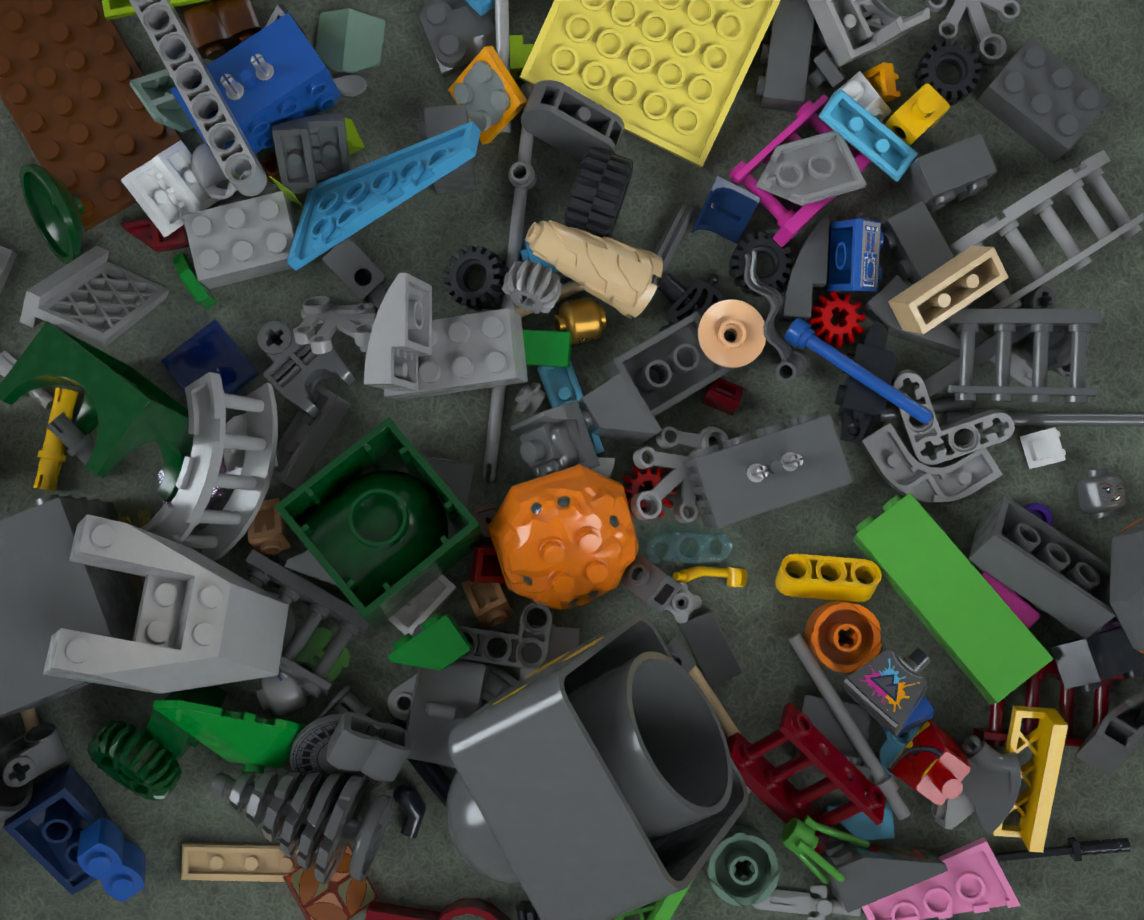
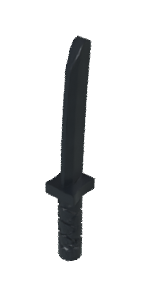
(1075, 849)

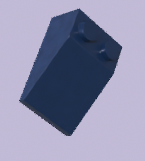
(52, 825)

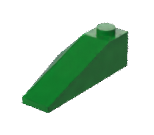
(234, 735)

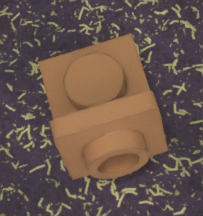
(268, 530)
(488, 603)

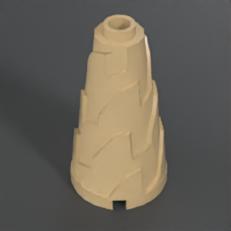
(602, 265)

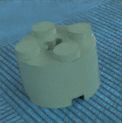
(737, 884)

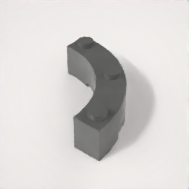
(1115, 736)

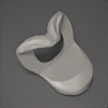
(210, 174)

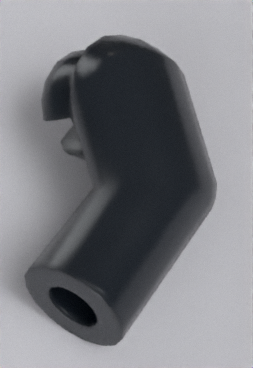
(412, 806)

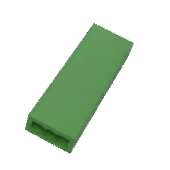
(951, 598)

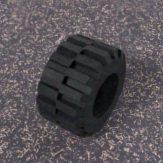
(598, 192)

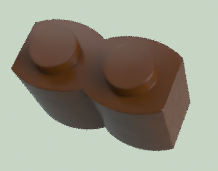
(221, 26)

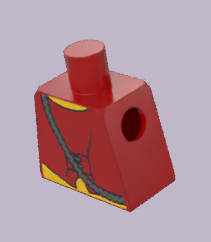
(932, 764)

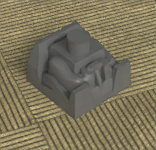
(556, 440)

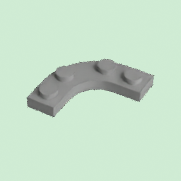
(927, 483)

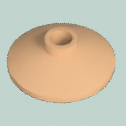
(743, 322)

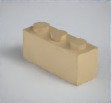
(948, 289)

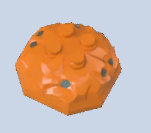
(564, 537)

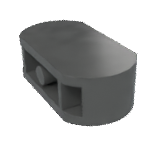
(570, 120)

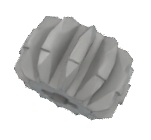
(532, 286)

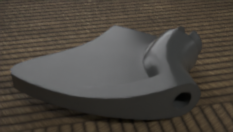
(991, 783)

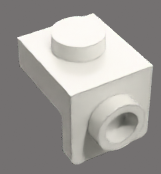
(864, 94)

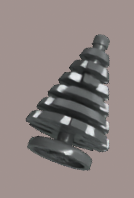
(312, 817)

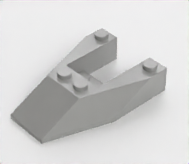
(192, 622)

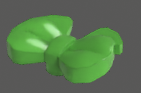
(313, 653)

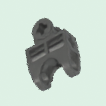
(297, 368)

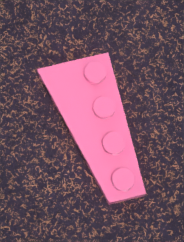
(970, 884)

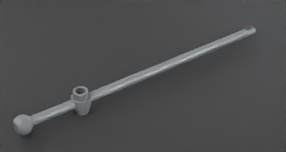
(521, 187)

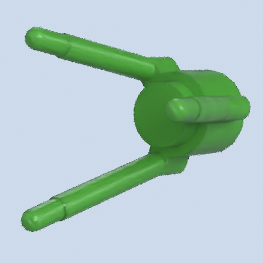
(801, 839)

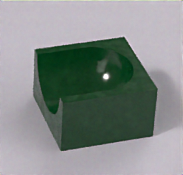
(381, 522)

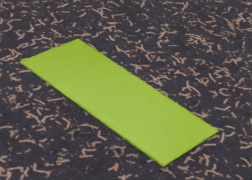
(289, 194)

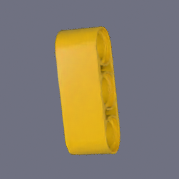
(842, 571)

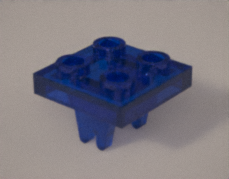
(212, 352)

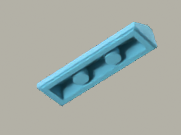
(867, 134)

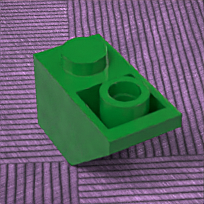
(433, 648)

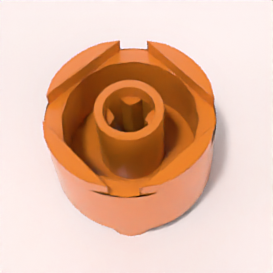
(861, 631)

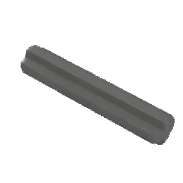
(673, 236)

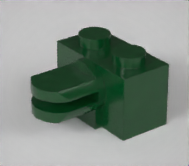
(170, 734)

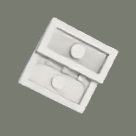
(168, 188)

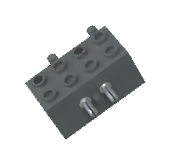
(768, 470)

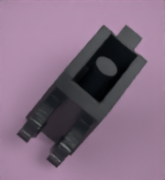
(857, 402)

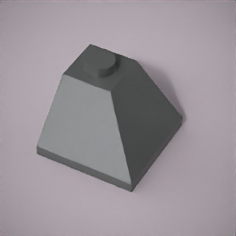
(618, 412)

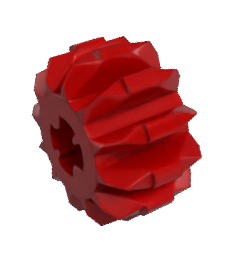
(830, 308)
(647, 477)

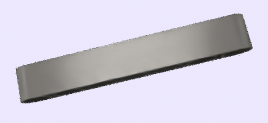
(203, 99)

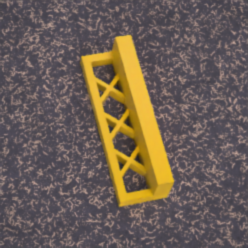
(1042, 771)

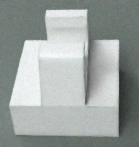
(1043, 448)

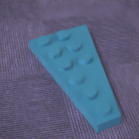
(369, 191)

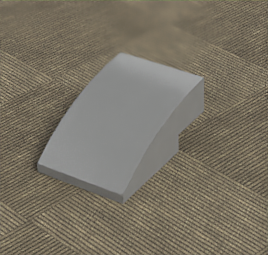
(400, 335)

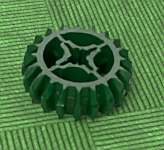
(134, 760)

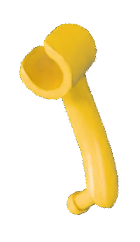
(735, 576)

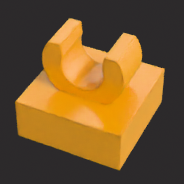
(883, 81)

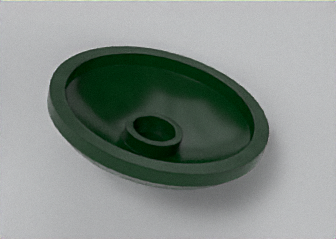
(53, 211)

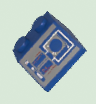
(854, 256)

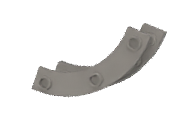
(1040, 203)
(201, 471)

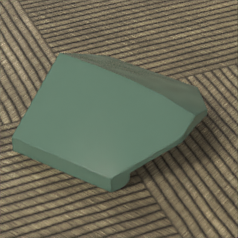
(350, 40)
(160, 102)

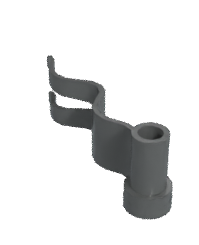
(793, 358)

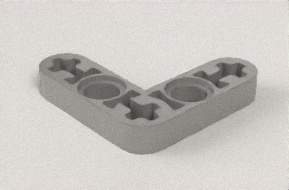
(932, 432)

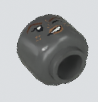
(1101, 493)

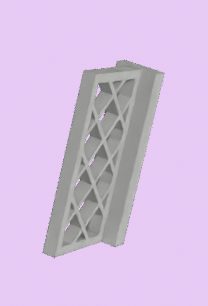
(75, 281)

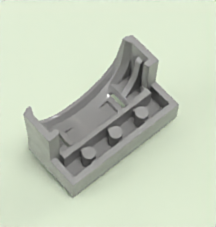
(849, 33)

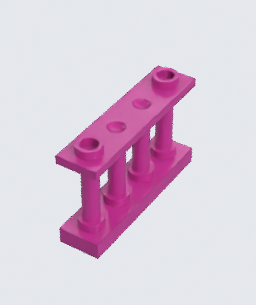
(789, 221)

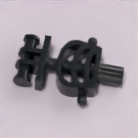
(680, 296)

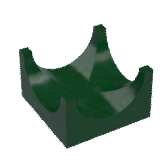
(116, 400)

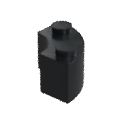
(1096, 658)

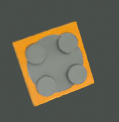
(489, 94)

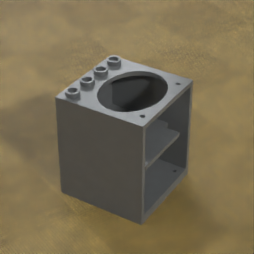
(49, 592)

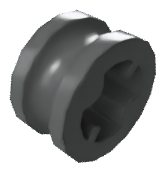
(1046, 296)

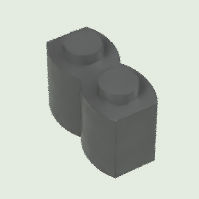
(368, 747)

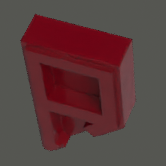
(150, 235)

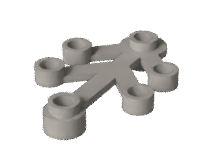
(979, 23)
(341, 317)
(679, 473)

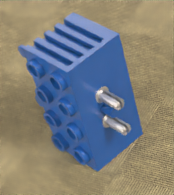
(270, 82)

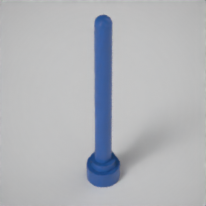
(802, 335)

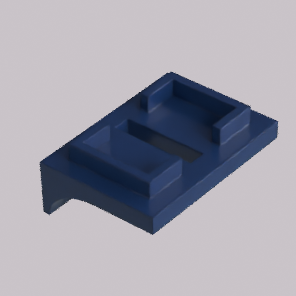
(726, 210)

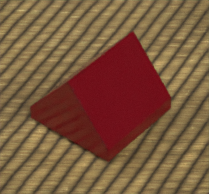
(723, 396)

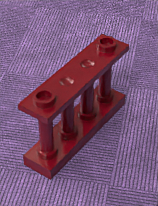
(997, 736)
(786, 801)

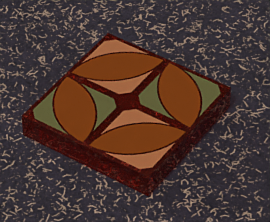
(335, 900)

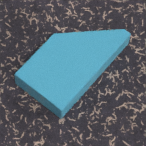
(865, 828)

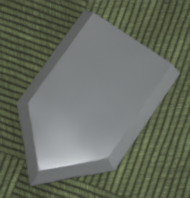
(812, 169)

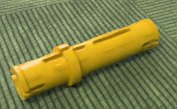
(53, 448)

